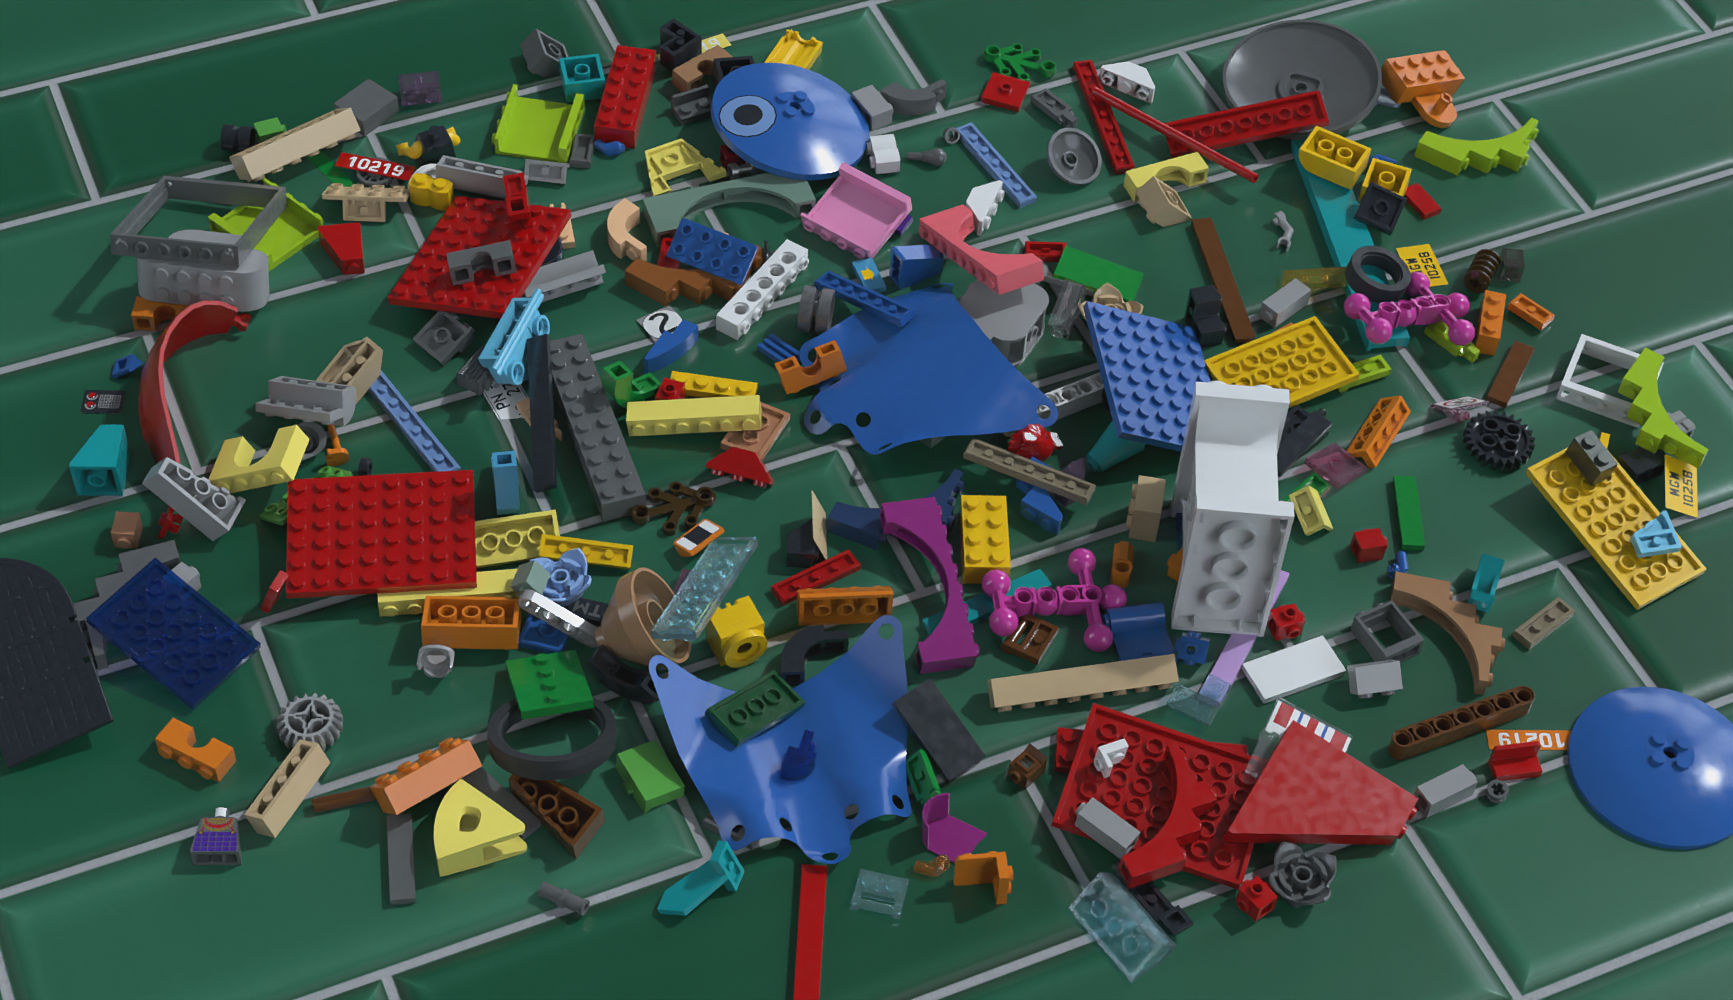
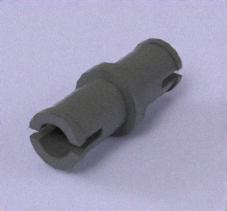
(563, 898)

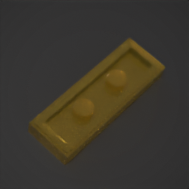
(1317, 277)

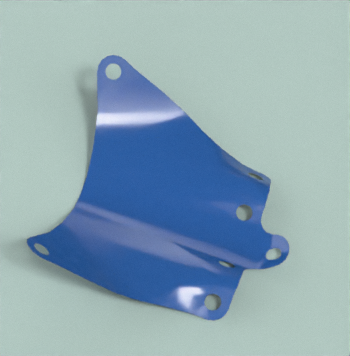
(922, 378)
(857, 749)

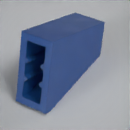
(914, 264)

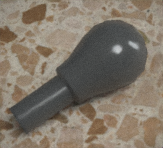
(934, 157)

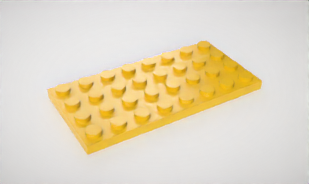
(1604, 522)

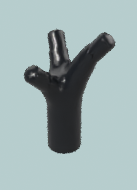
(766, 254)

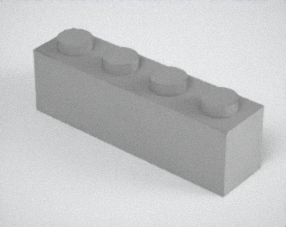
(194, 498)

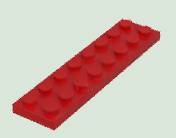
(1251, 122)

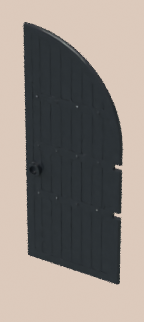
(44, 683)

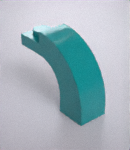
(1485, 582)

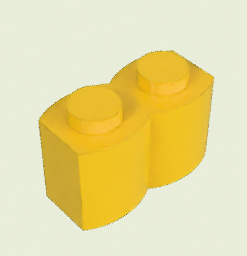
(431, 191)

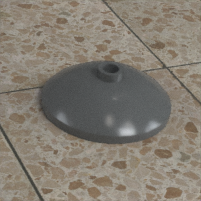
(1079, 151)

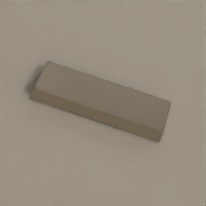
(1543, 623)

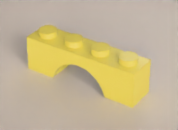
(1184, 169)

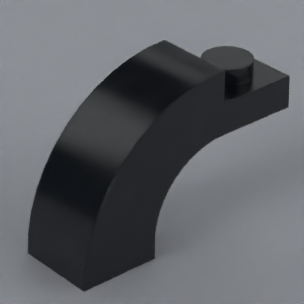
(621, 678)

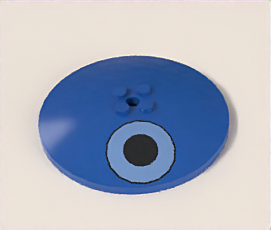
(760, 124)

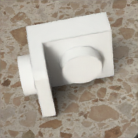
(1110, 754)

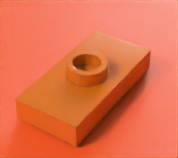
(1530, 311)

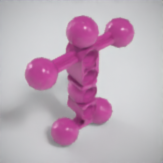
(1423, 310)
(1068, 600)

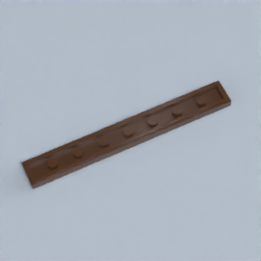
(1223, 280)

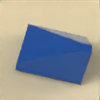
(125, 365)

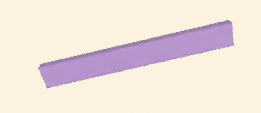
(1239, 645)

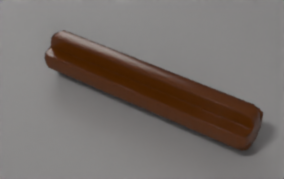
(342, 799)

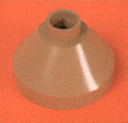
(631, 615)

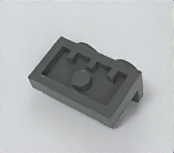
(691, 105)

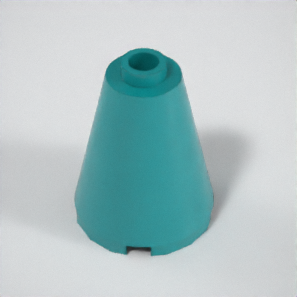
(1111, 450)

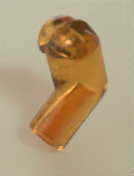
(933, 868)

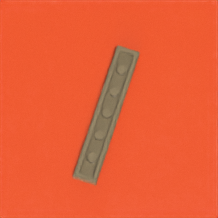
(1029, 471)

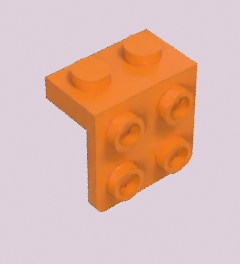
(985, 869)

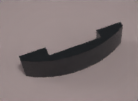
(1169, 918)

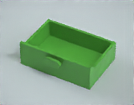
(649, 775)

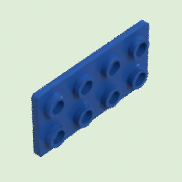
(712, 251)

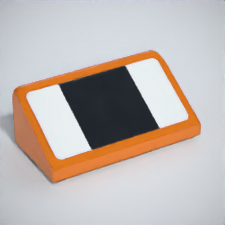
(697, 538)

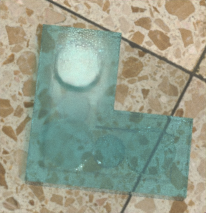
(1200, 706)

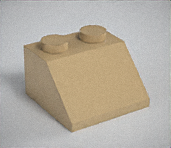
(1162, 203)

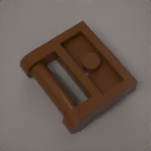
(1036, 641)

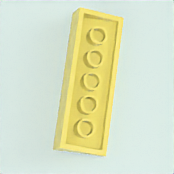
(512, 537)

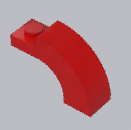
(516, 197)

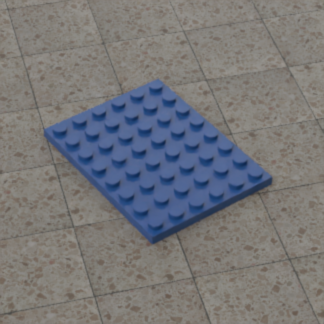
(1146, 373)

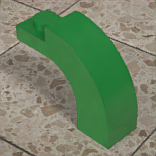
(620, 385)

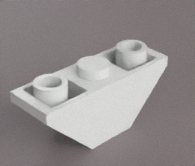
(1128, 79)
(983, 204)

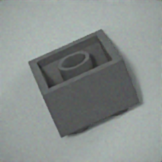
(543, 54)

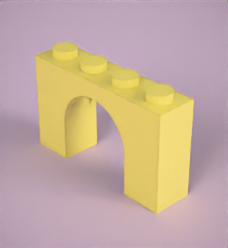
(276, 467)

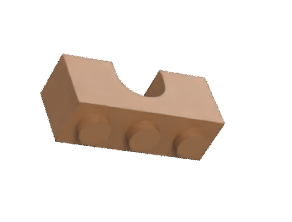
(691, 73)

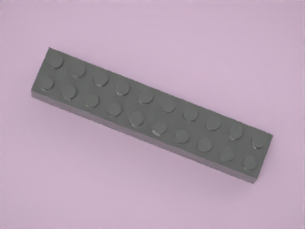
(594, 429)

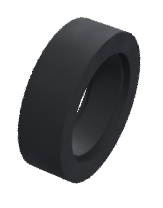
(1386, 261)

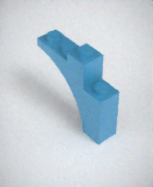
(505, 482)

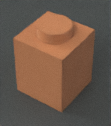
(126, 530)

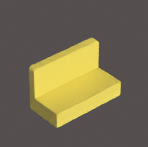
(1310, 510)

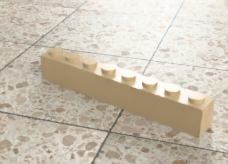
(1082, 681)

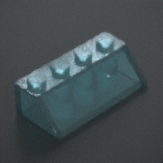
(1121, 926)

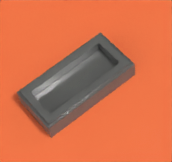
(582, 151)

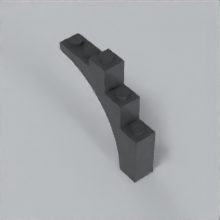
(130, 565)

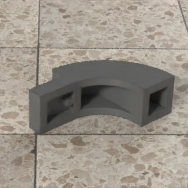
(914, 101)

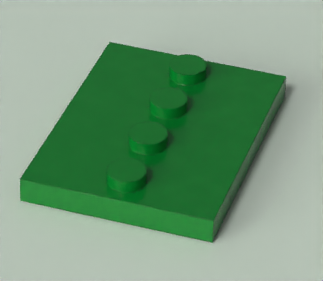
(549, 684)

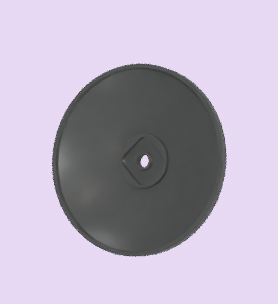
(1307, 56)

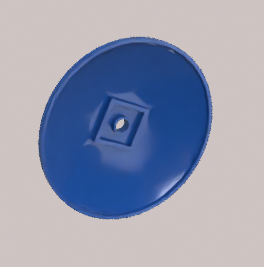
(1636, 787)

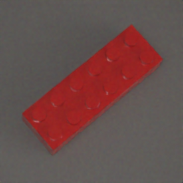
(625, 95)

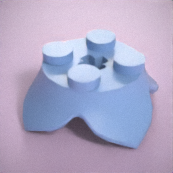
(567, 577)

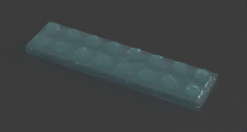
(704, 588)

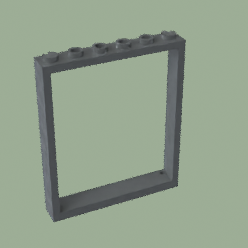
(127, 242)

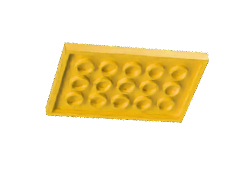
(1292, 358)

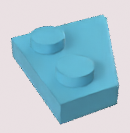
(1656, 537)

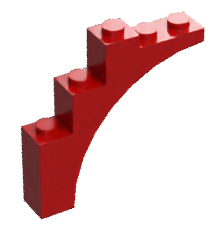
(1165, 852)

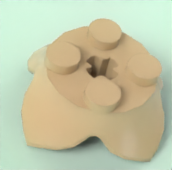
(1111, 297)

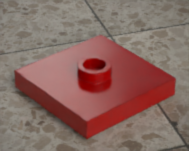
(1005, 92)

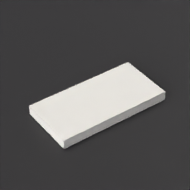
(1293, 669)

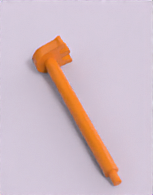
(337, 455)

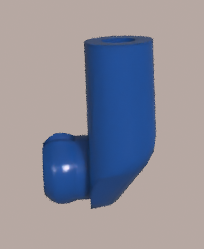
(609, 149)
(1400, 566)

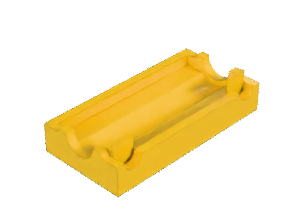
(795, 50)

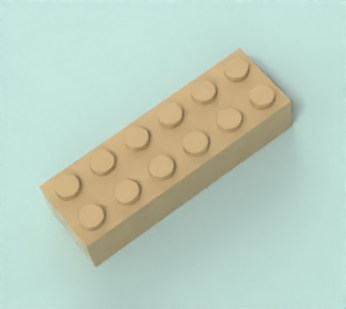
(295, 143)

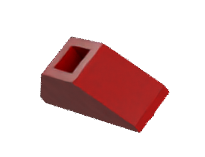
(741, 465)

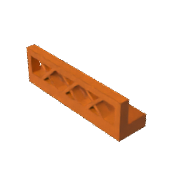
(1382, 431)

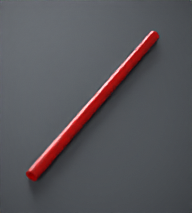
(1175, 135)

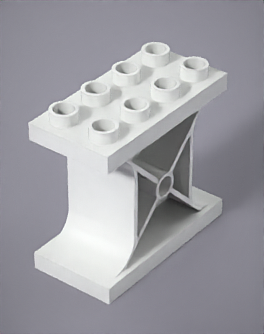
(1230, 509)

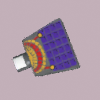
(217, 840)

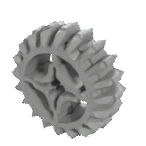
(308, 718)

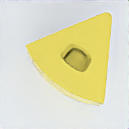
(474, 831)

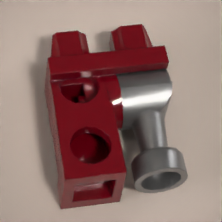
(736, 165)

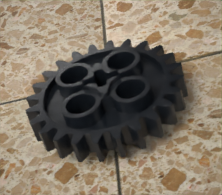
(1498, 440)

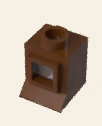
(1027, 766)

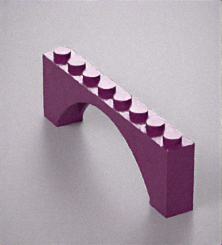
(921, 526)

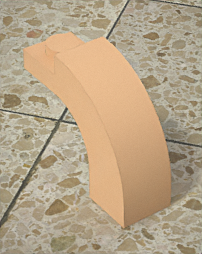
(620, 221)

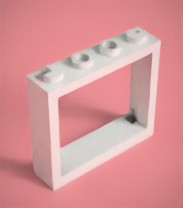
(1592, 399)

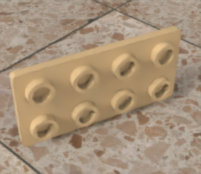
(363, 202)

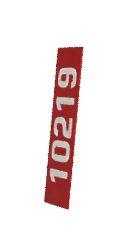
(375, 166)

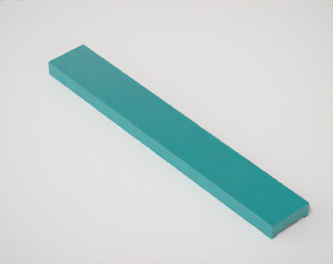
(1344, 235)

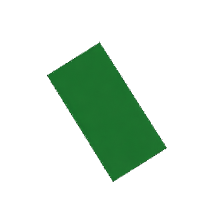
(1096, 272)

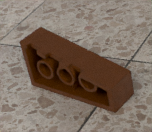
(561, 811)

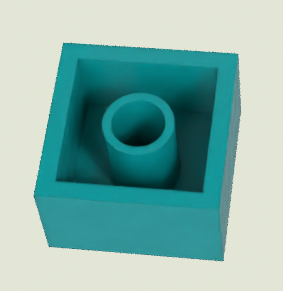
(582, 76)

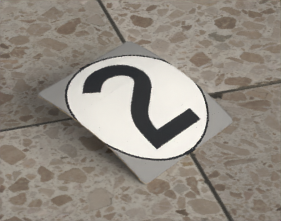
(659, 321)

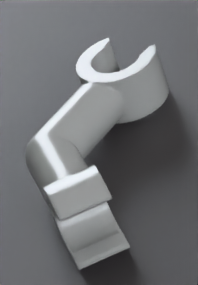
(1281, 221)

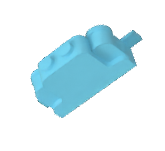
(507, 348)

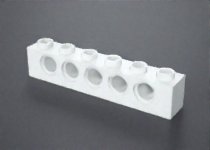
(762, 289)

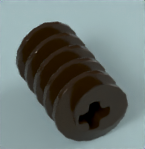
(1482, 270)

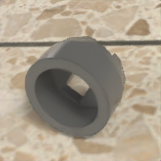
(954, 132)

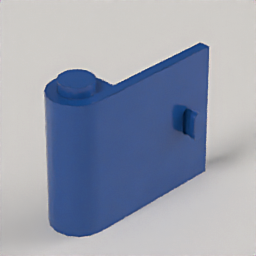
(1139, 631)

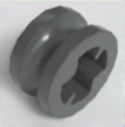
(1501, 797)

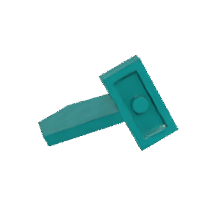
(702, 882)

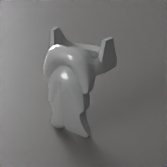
(437, 662)

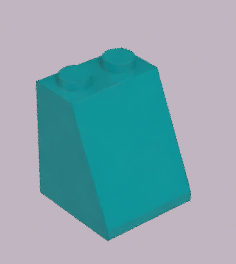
(102, 463)

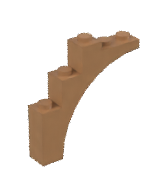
(1459, 619)

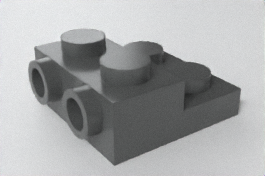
(445, 336)

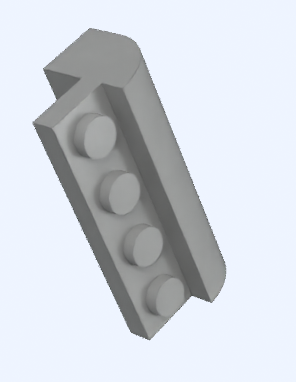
(474, 176)
(566, 276)
(309, 401)

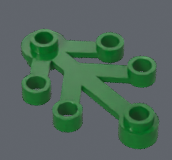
(1019, 59)

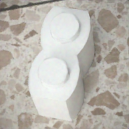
(883, 154)

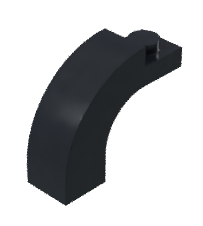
(805, 646)

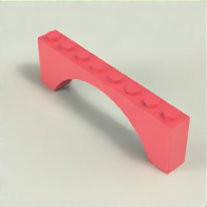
(997, 271)

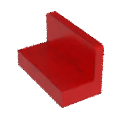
(1515, 761)

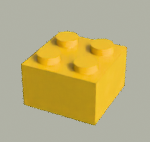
(1388, 176)

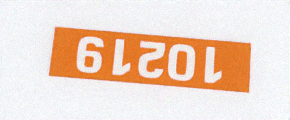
(1548, 738)

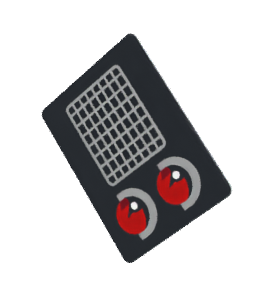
(102, 401)

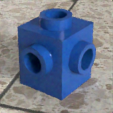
(1191, 656)

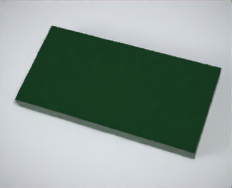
(754, 708)

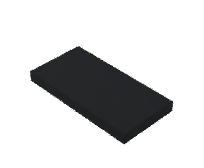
(938, 730)

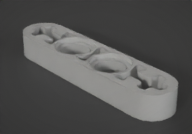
(558, 617)

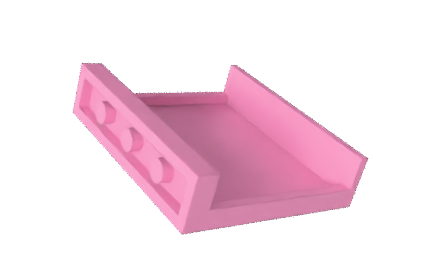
(858, 213)

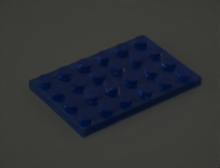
(173, 633)

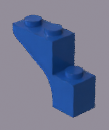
(1039, 506)

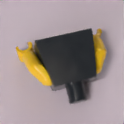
(431, 145)

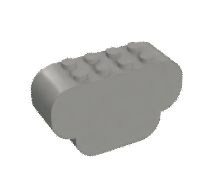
(193, 282)
(1010, 319)

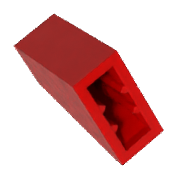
(344, 246)

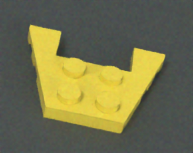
(675, 160)

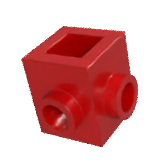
(1286, 622)
(1256, 898)

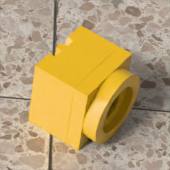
(737, 634)

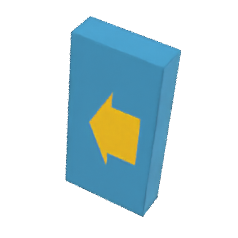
(868, 275)

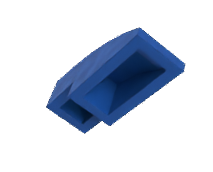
(671, 346)

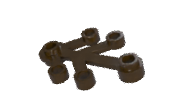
(700, 498)

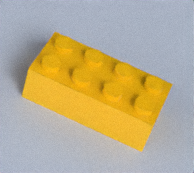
(983, 536)

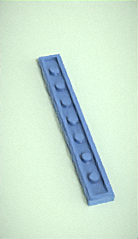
(411, 426)

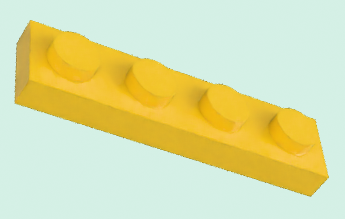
(713, 387)
(596, 552)

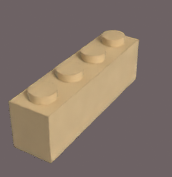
(287, 788)

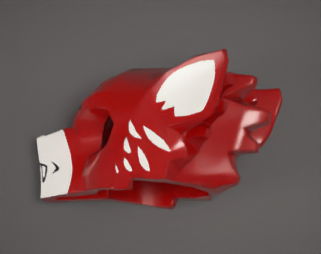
(1034, 442)

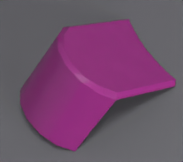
(946, 833)

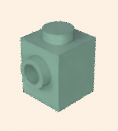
(531, 577)

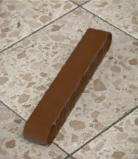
(1461, 722)

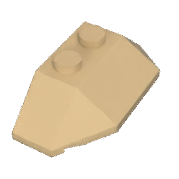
(355, 365)

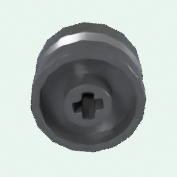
(813, 310)

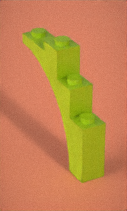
(1482, 154)
(1648, 411)

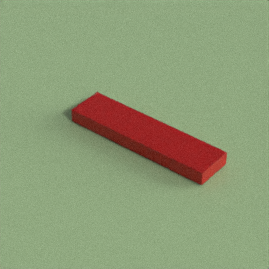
(816, 576)

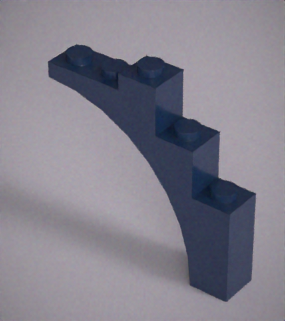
(864, 524)

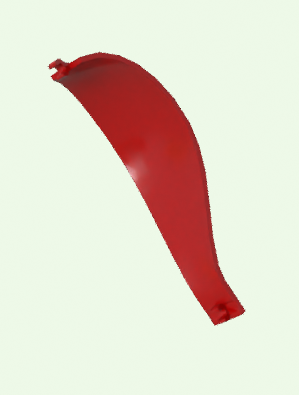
(154, 417)

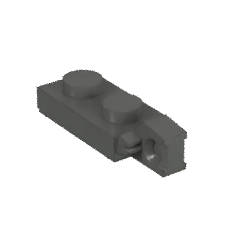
(1055, 108)

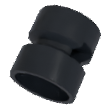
(235, 138)

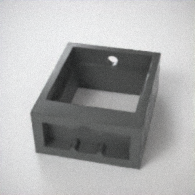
(1401, 651)

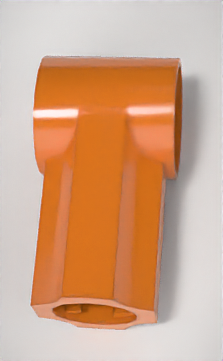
(1122, 564)

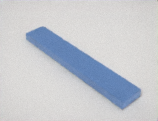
(996, 165)

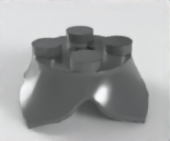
(1293, 867)

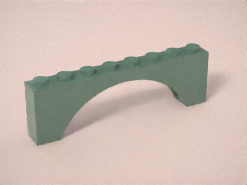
(667, 210)

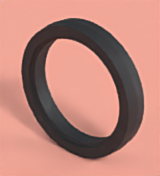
(557, 766)

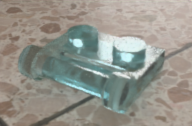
(882, 888)

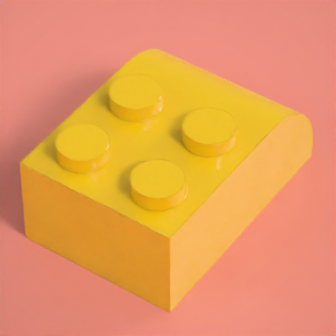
(1334, 157)

